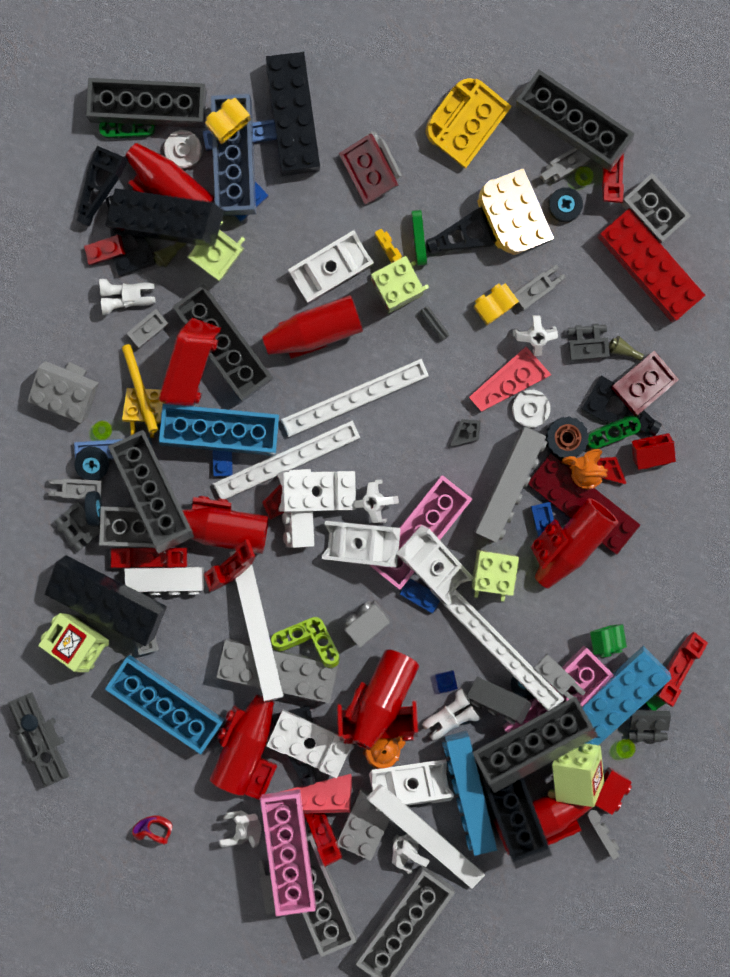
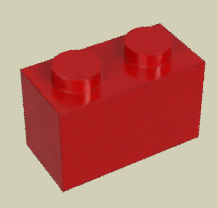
(653, 451)
(612, 791)

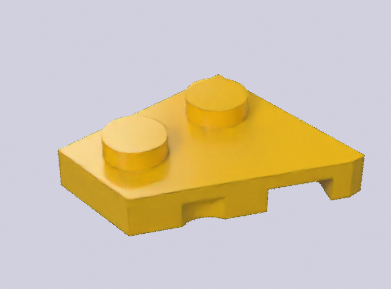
(385, 241)

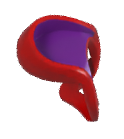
(142, 829)

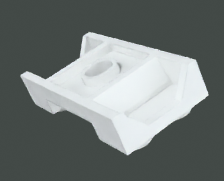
(312, 275)
(335, 491)
(377, 548)
(422, 554)
(289, 738)
(430, 780)

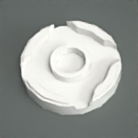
(183, 148)
(531, 408)

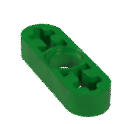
(113, 133)
(419, 238)
(625, 421)

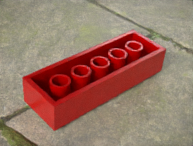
(651, 265)

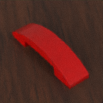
(613, 183)
(148, 557)
(231, 568)
(680, 665)
(324, 837)

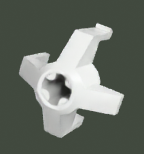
(536, 335)
(375, 502)
(247, 828)
(406, 849)

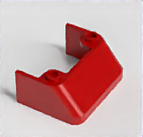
(188, 363)
(404, 726)

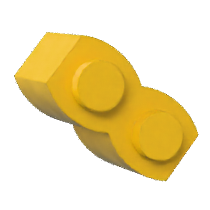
(227, 120)
(495, 304)

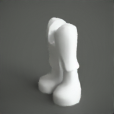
(130, 295)
(448, 720)

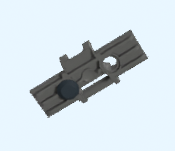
(43, 735)

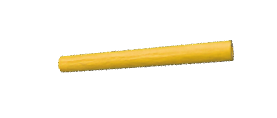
(139, 388)

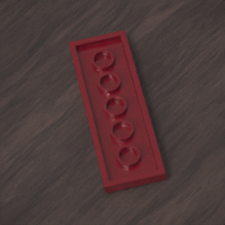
(556, 485)

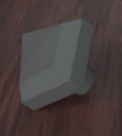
(466, 432)

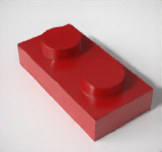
(104, 250)
(261, 779)

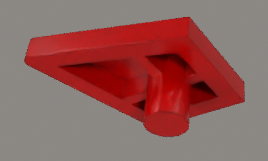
(614, 471)
(273, 502)

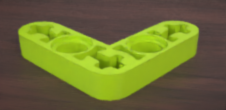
(308, 634)

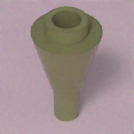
(165, 255)
(621, 347)

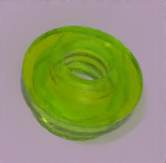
(583, 170)
(108, 430)
(631, 750)

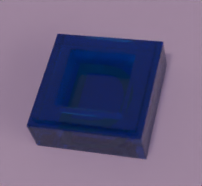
(446, 681)

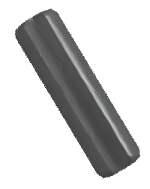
(434, 323)

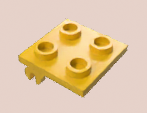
(132, 410)

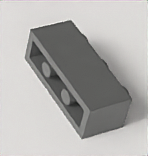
(498, 701)

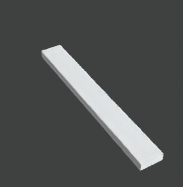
(354, 397)
(286, 460)
(258, 635)
(504, 652)
(425, 835)

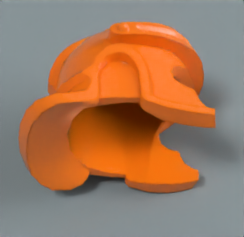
(585, 469)
(380, 760)

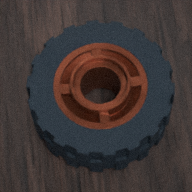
(578, 435)

